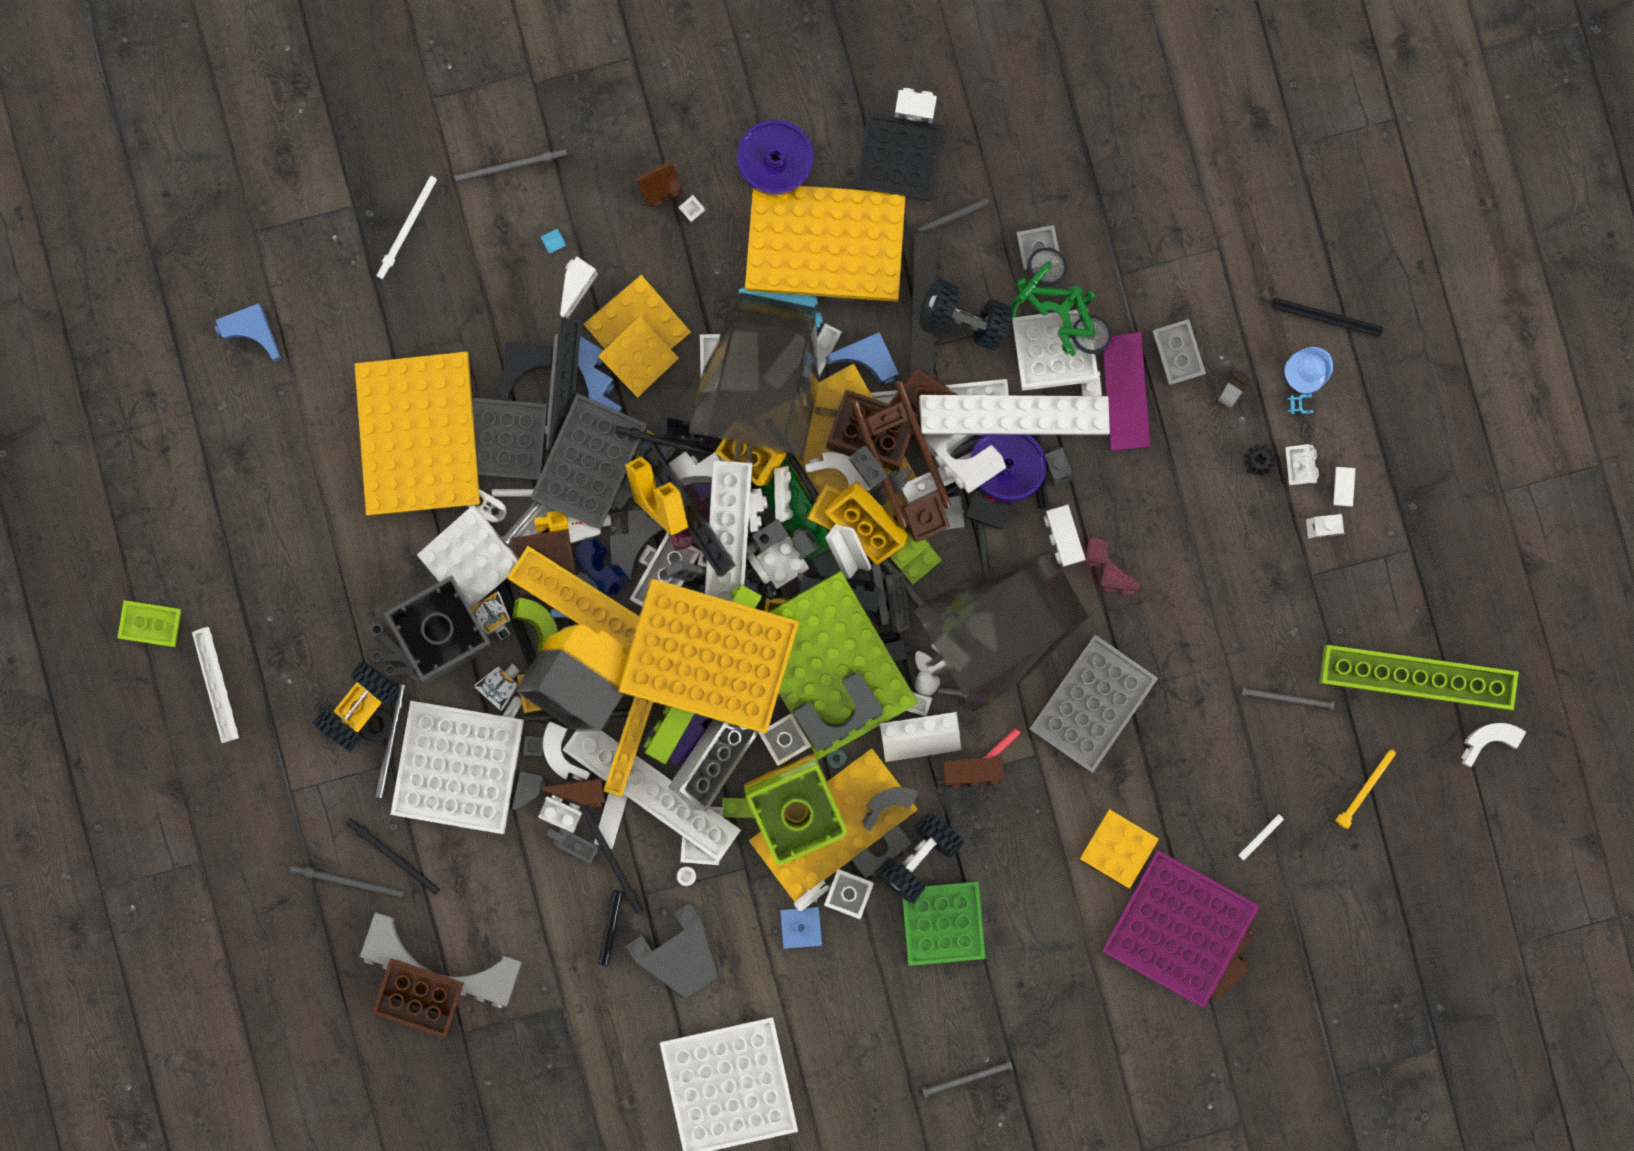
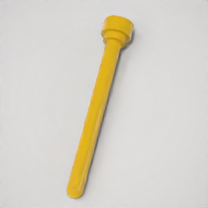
(1345, 819)

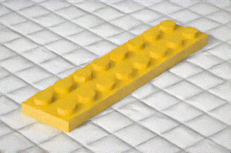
(574, 597)

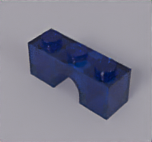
(590, 557)

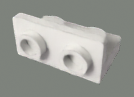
(1301, 464)
(560, 814)

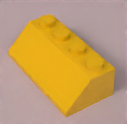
(874, 526)

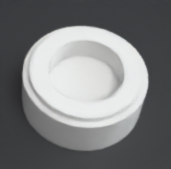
(686, 876)

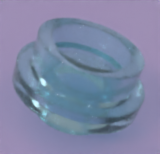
(836, 764)

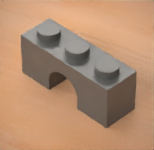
(896, 842)

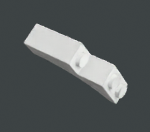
(691, 471)

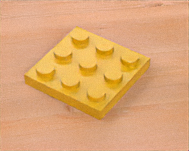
(638, 356)
(1119, 848)

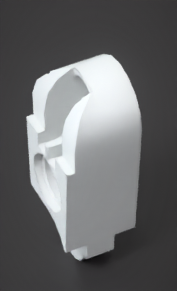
(488, 504)

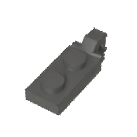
(897, 481)
(574, 844)

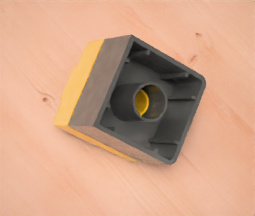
(576, 677)

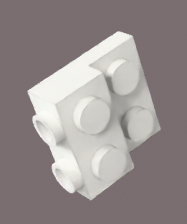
(756, 507)

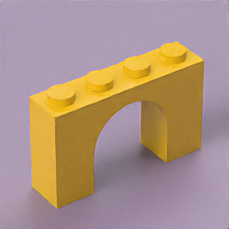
(660, 503)

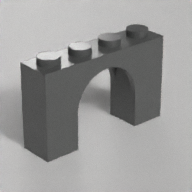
(825, 733)

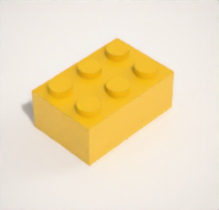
(762, 460)

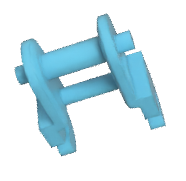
(1293, 410)

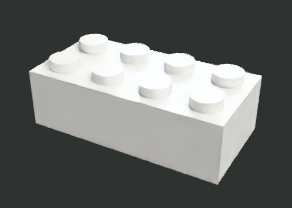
(656, 569)

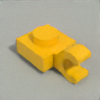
(554, 521)

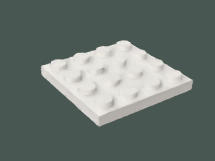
(1041, 355)
(472, 554)

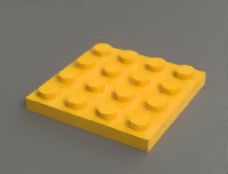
(636, 301)

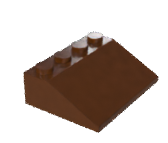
(848, 439)
(418, 998)

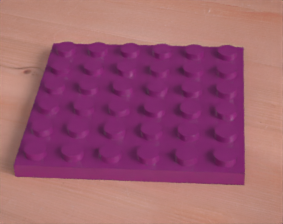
(1181, 929)

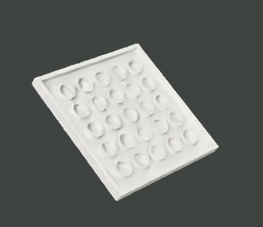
(457, 767)
(729, 1086)

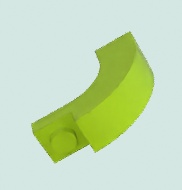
(537, 616)

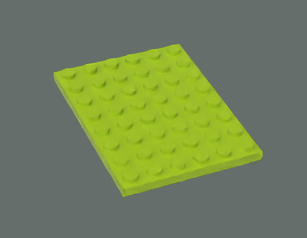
(829, 645)

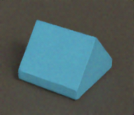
(553, 241)

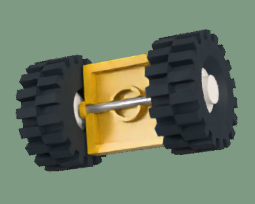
(356, 706)

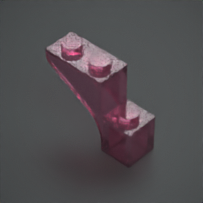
(1112, 576)

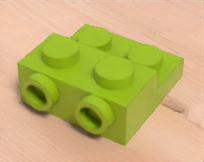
(915, 559)

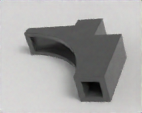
(627, 547)

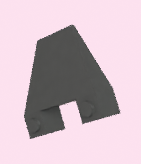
(683, 960)

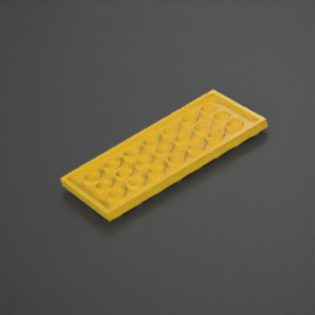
(852, 792)

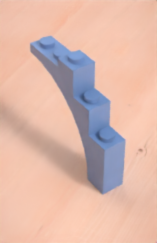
(597, 382)

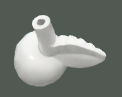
(924, 681)

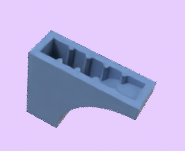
(249, 324)
(870, 354)

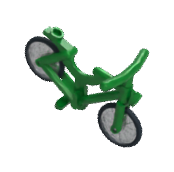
(1049, 268)

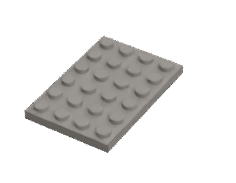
(1093, 703)

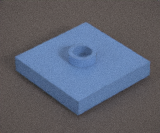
(801, 928)

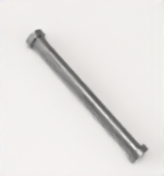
(520, 523)
(1287, 698)
(968, 1078)

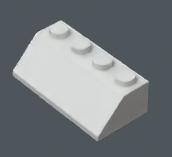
(920, 737)

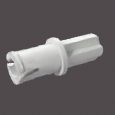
(811, 896)

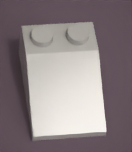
(577, 281)

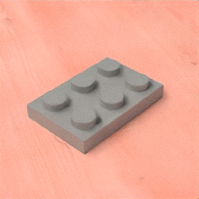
(1178, 352)

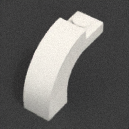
(839, 462)
(1499, 732)
(553, 753)

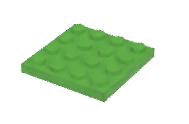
(944, 924)

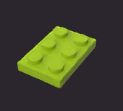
(149, 623)

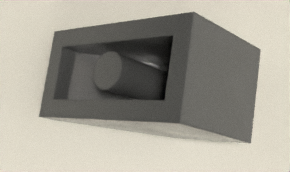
(528, 788)

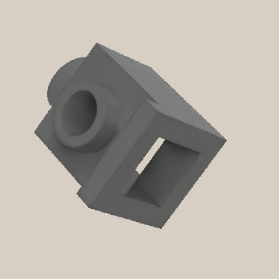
(805, 542)

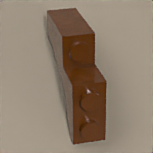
(1235, 970)

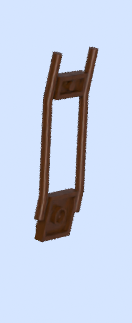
(926, 514)

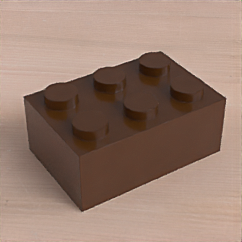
(972, 772)

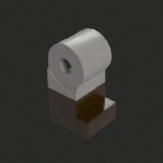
(1234, 389)

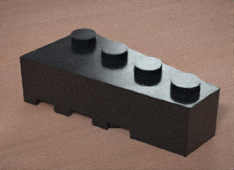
(866, 591)

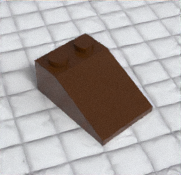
(659, 185)
(584, 792)

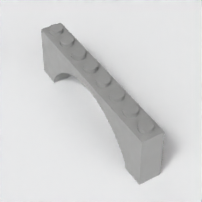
(492, 984)

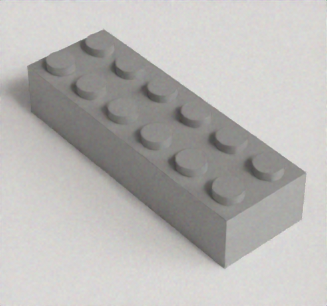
(711, 763)

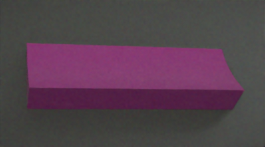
(1126, 392)

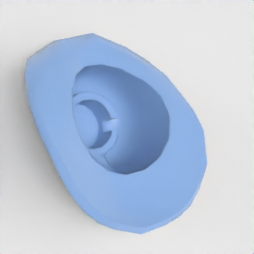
(1309, 369)

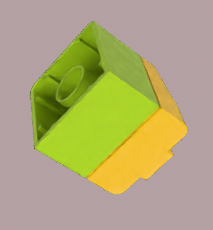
(795, 809)

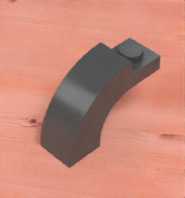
(888, 797)

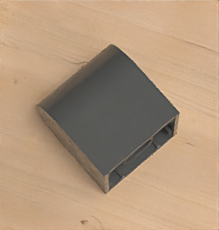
(438, 630)

